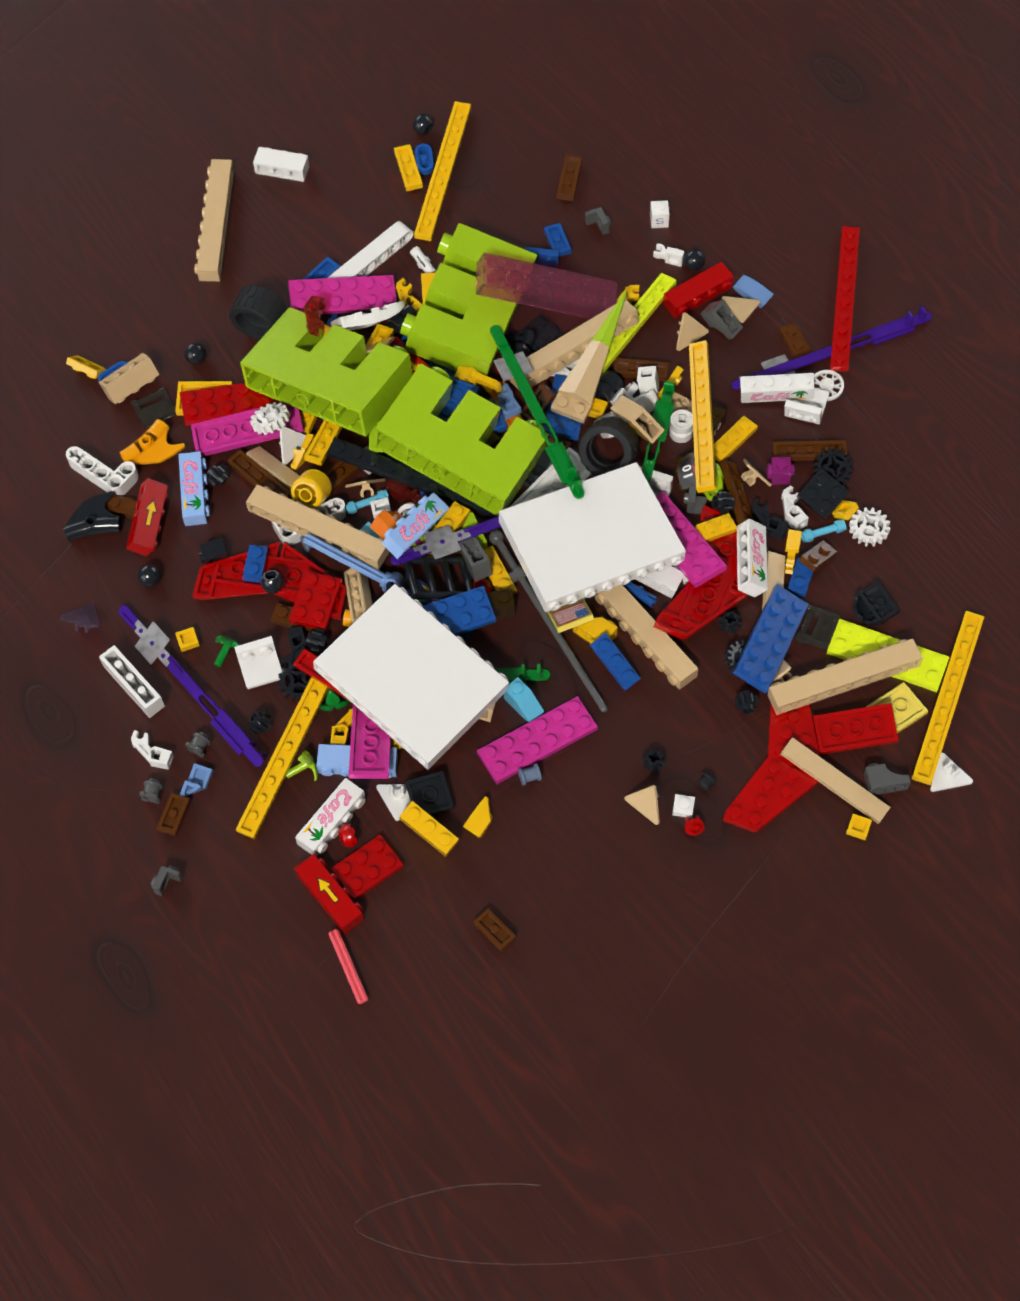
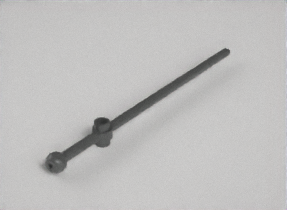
(519, 575)

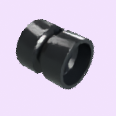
(397, 320)
(608, 386)

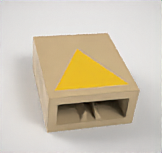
(637, 418)

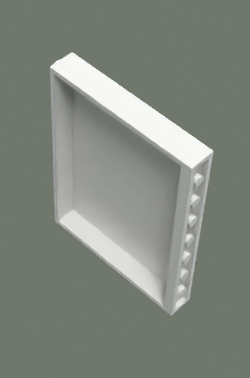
(591, 542)
(411, 675)

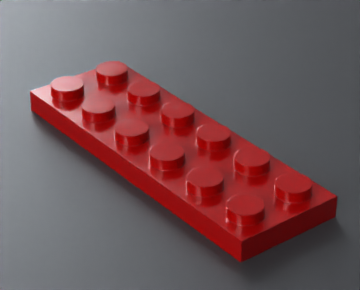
(220, 402)

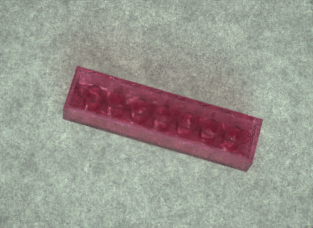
(543, 286)

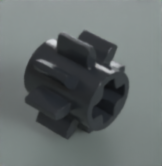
(217, 475)
(723, 502)
(726, 626)
(317, 640)
(746, 702)
(260, 722)
(653, 755)

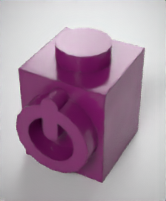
(780, 470)

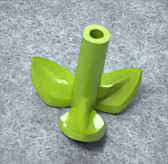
(307, 761)

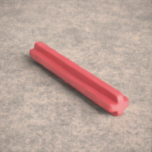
(348, 966)

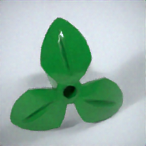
(228, 643)
(333, 701)

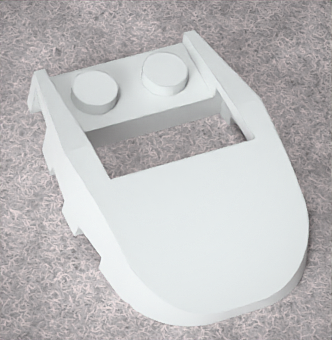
(359, 321)

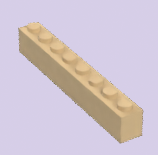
(215, 220)
(573, 344)
(304, 520)
(654, 642)
(844, 676)

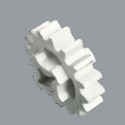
(269, 418)
(869, 526)

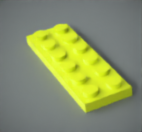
(854, 640)

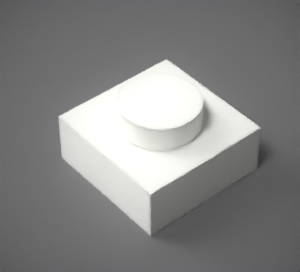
(683, 806)

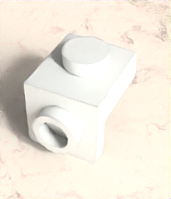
(379, 506)

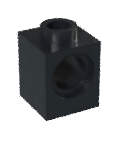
(212, 551)

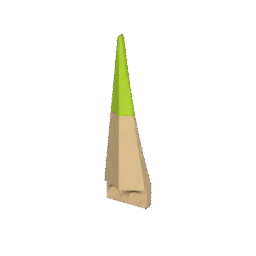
(579, 388)

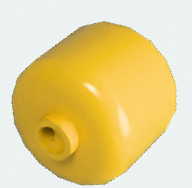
(311, 488)

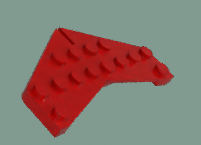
(225, 576)
(701, 605)
(777, 780)

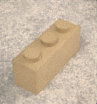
(129, 378)

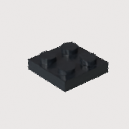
(544, 330)
(823, 494)
(430, 793)

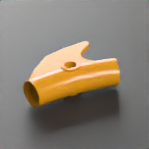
(151, 446)

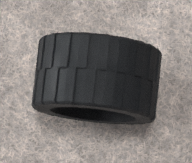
(256, 310)
(622, 431)

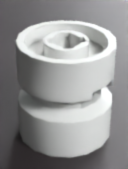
(681, 426)

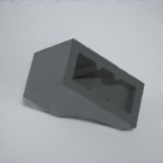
(720, 317)
(475, 558)
(881, 780)

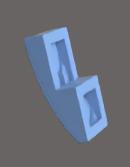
(754, 290)

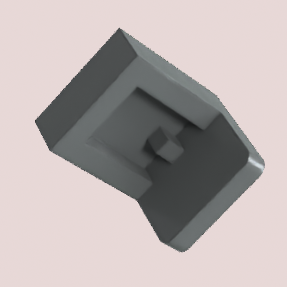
(598, 216)
(694, 503)
(163, 877)

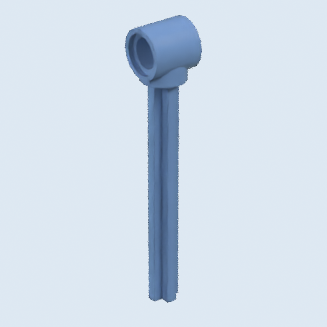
(383, 578)

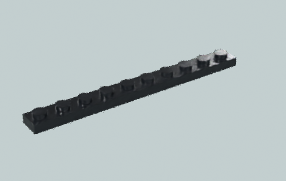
(397, 472)

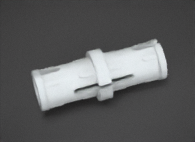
(423, 261)

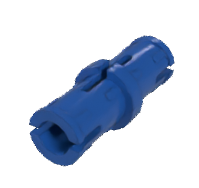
(640, 594)

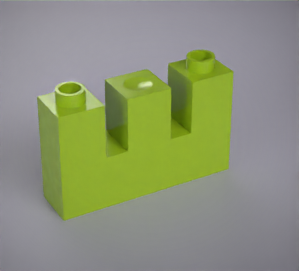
(454, 320)
(327, 373)
(456, 449)

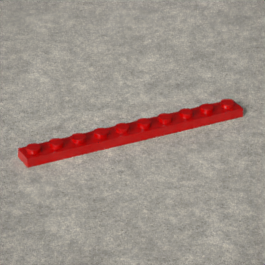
(844, 299)

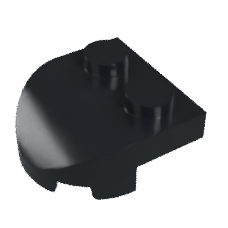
(874, 605)

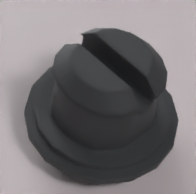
(707, 781)

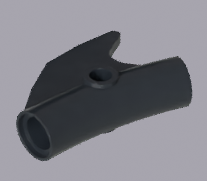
(92, 519)

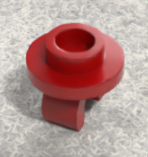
(694, 826)

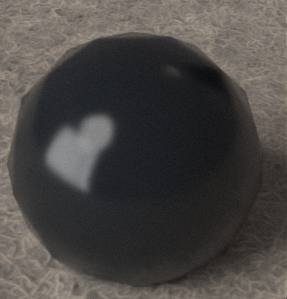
(422, 124)
(694, 259)
(518, 347)
(195, 353)
(148, 575)
(272, 581)

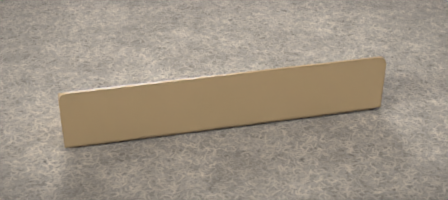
(273, 466)
(357, 593)

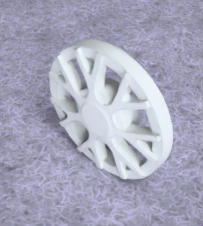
(828, 384)

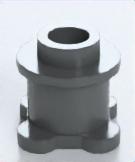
(198, 744)
(151, 791)

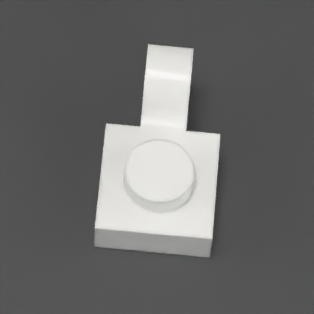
(671, 255)
(629, 390)

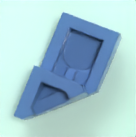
(507, 402)
(197, 780)

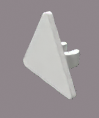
(289, 440)
(948, 775)
(395, 798)

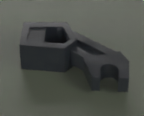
(542, 465)
(762, 517)
(295, 634)

